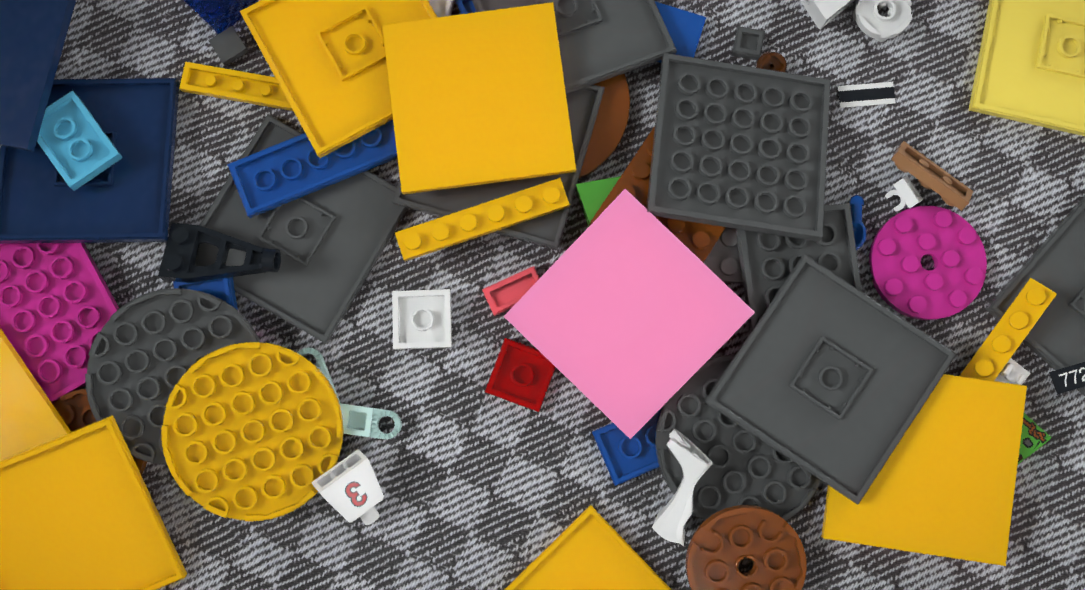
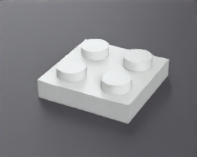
(422, 319)

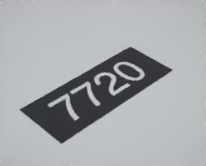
(1068, 378)

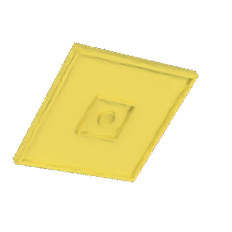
(1033, 64)

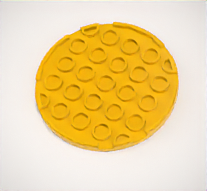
(251, 431)

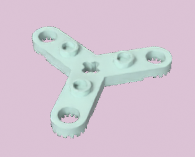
(358, 419)

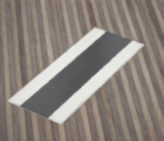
(866, 94)

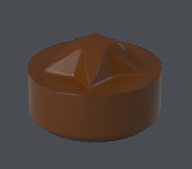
(772, 61)

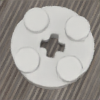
(879, 26)

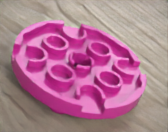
(957, 259)

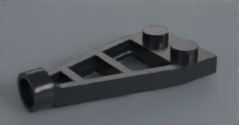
(182, 250)

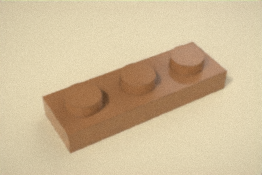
(932, 176)

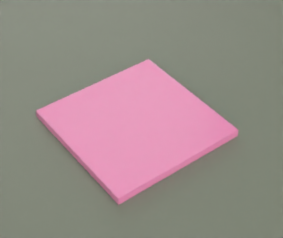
(628, 314)

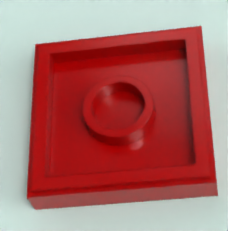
(520, 375)

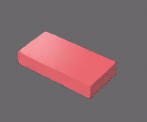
(509, 291)

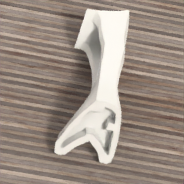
(694, 464)

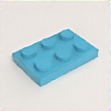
(75, 141)

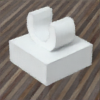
(907, 193)
(1012, 373)

